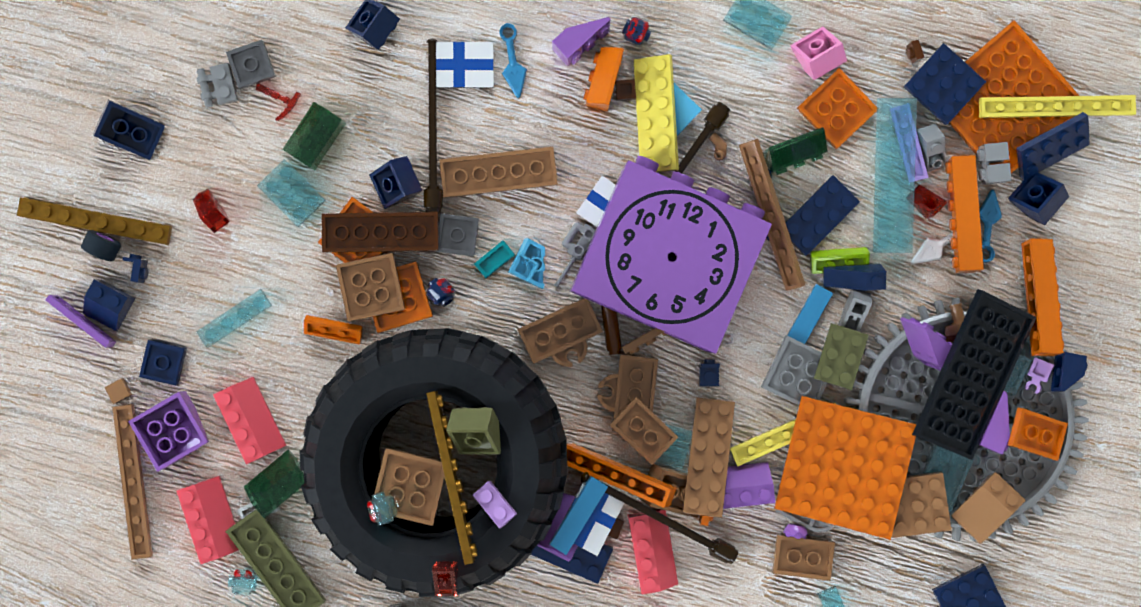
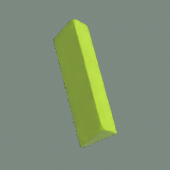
(838, 257)

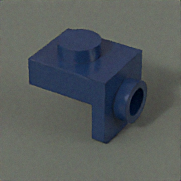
(139, 269)

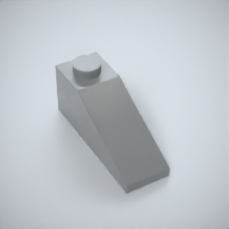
(856, 309)

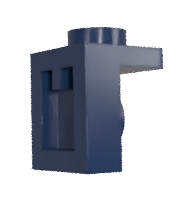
(709, 373)

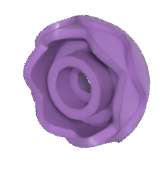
(796, 531)

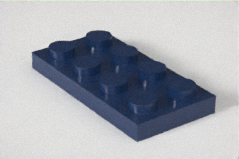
(1053, 146)
(820, 215)
(582, 563)

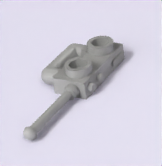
(578, 250)

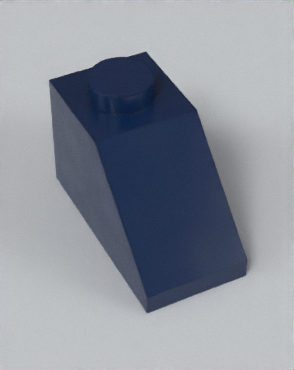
(1067, 370)

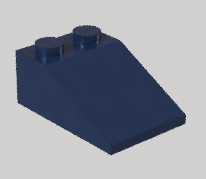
(128, 129)

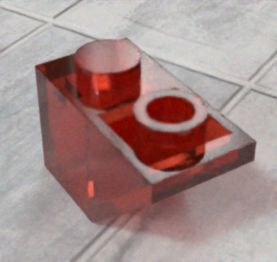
(210, 210)

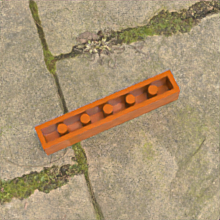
(965, 214)
(1042, 297)
(620, 475)

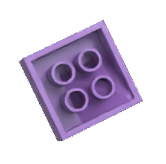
(170, 430)

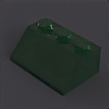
(314, 136)
(796, 151)
(275, 484)

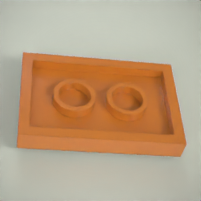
(1037, 434)

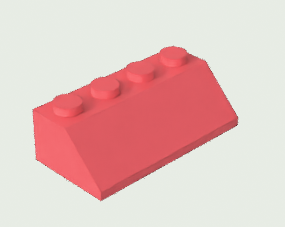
(249, 420)
(208, 518)
(652, 553)

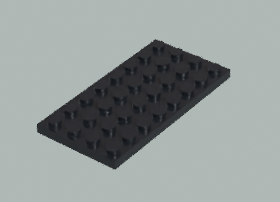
(974, 375)

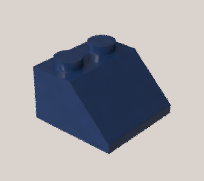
(373, 23)
(395, 182)
(1039, 197)
(107, 304)

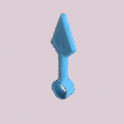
(514, 72)
(989, 214)

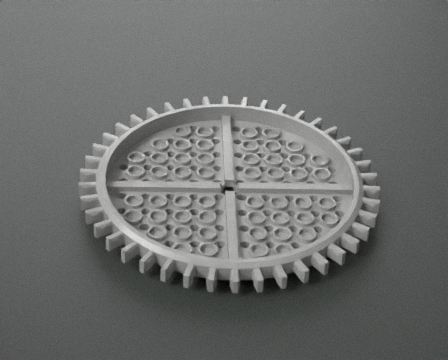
(1033, 482)

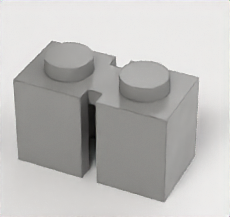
(990, 154)

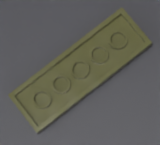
(274, 562)

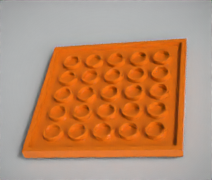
(1011, 69)
(846, 467)

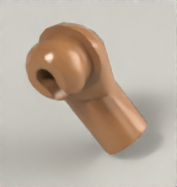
(720, 146)

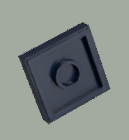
(162, 362)

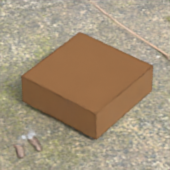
(118, 391)

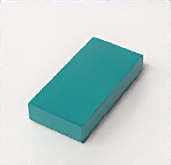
(494, 259)

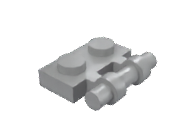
(223, 84)

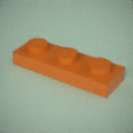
(333, 329)

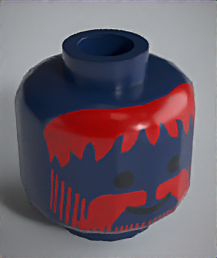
(636, 31)
(441, 292)

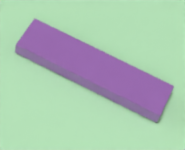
(81, 321)

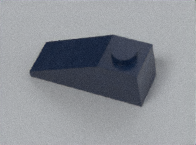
(855, 277)

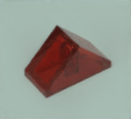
(927, 202)
(445, 578)

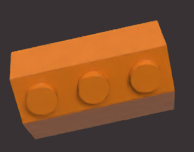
(603, 77)

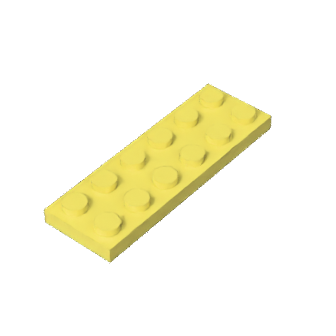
(656, 111)

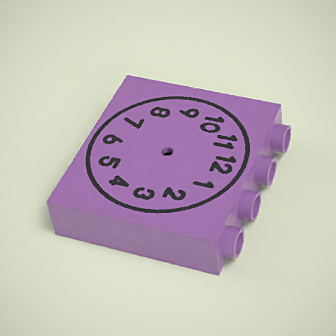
(671, 254)

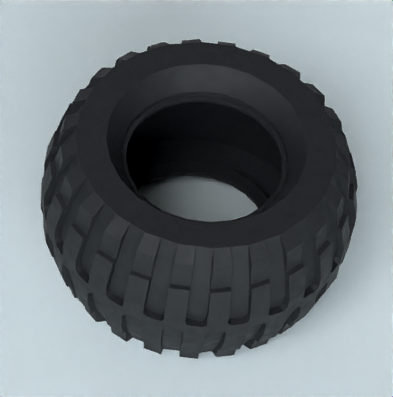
(344, 458)

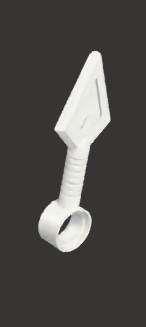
(931, 250)

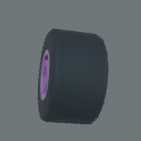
(101, 245)

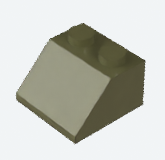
(474, 430)

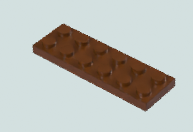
(380, 232)

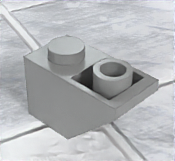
(932, 146)

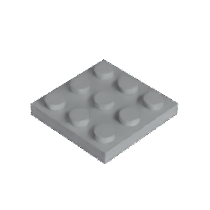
(794, 371)

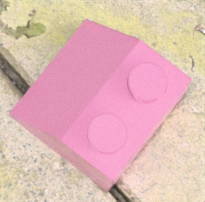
(819, 52)

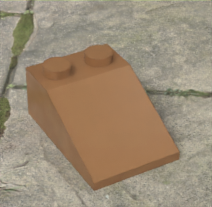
(675, 478)
(988, 507)

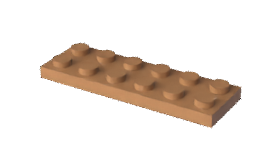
(498, 172)
(709, 457)

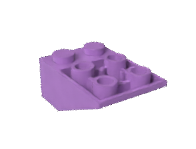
(578, 38)
(925, 343)

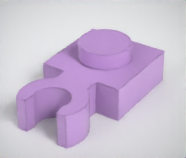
(1040, 371)

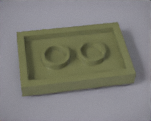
(841, 356)

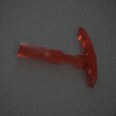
(276, 95)

